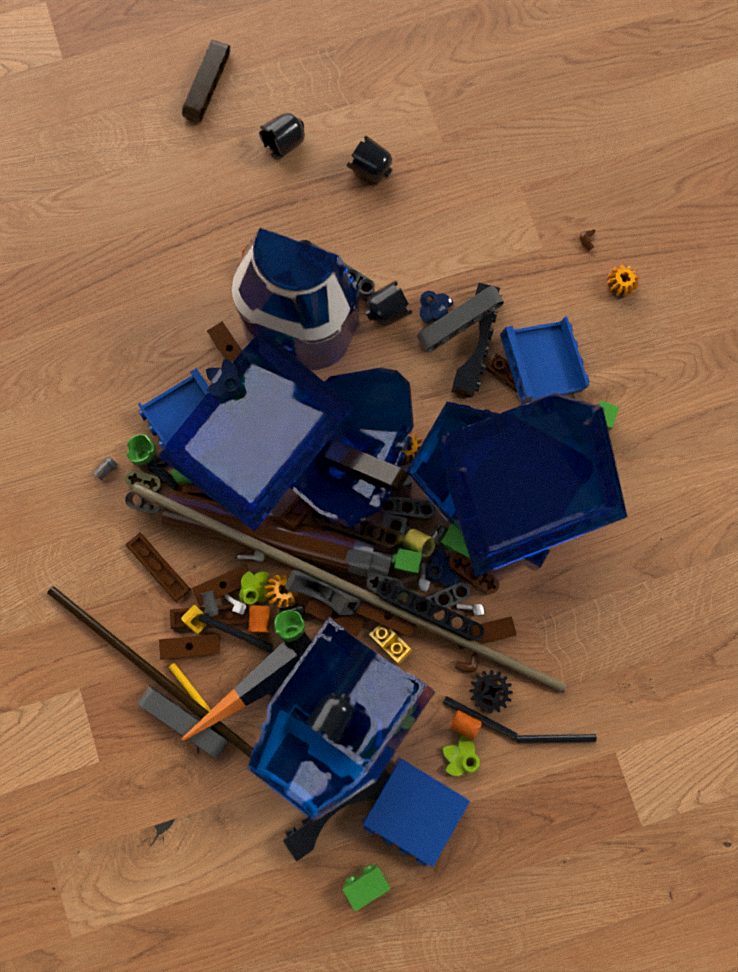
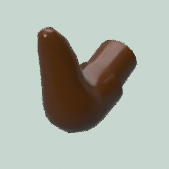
(584, 238)
(468, 667)

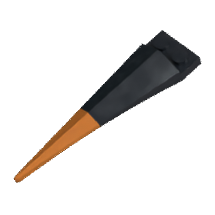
(260, 682)

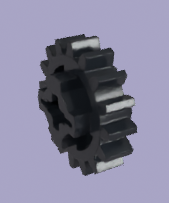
(495, 704)

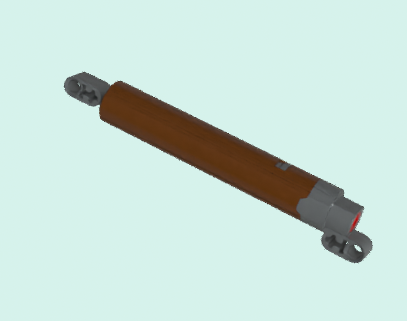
(306, 543)

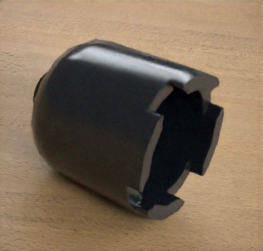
(282, 134)
(371, 161)
(387, 305)
(333, 716)

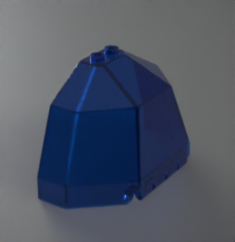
(374, 426)

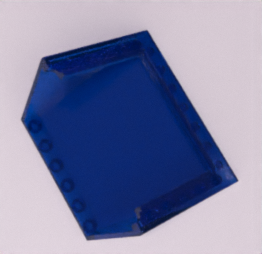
(261, 439)
(532, 479)

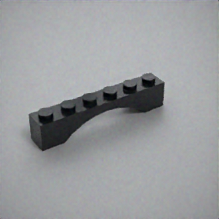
(467, 375)
(303, 839)

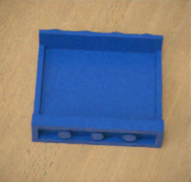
(544, 360)
(174, 406)
(415, 813)

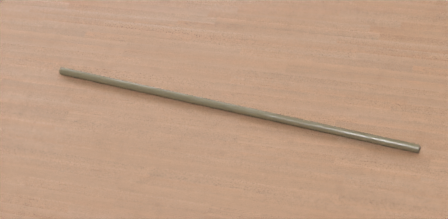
(348, 587)

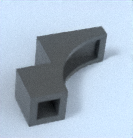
(336, 598)

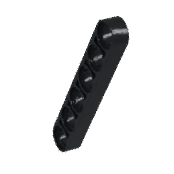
(429, 611)

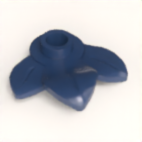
(437, 308)
(221, 377)
(445, 575)

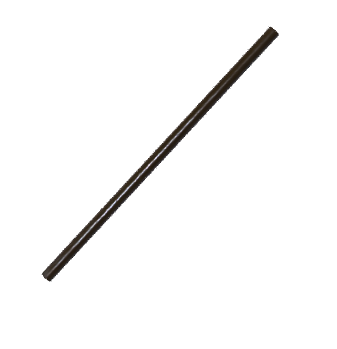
(147, 668)

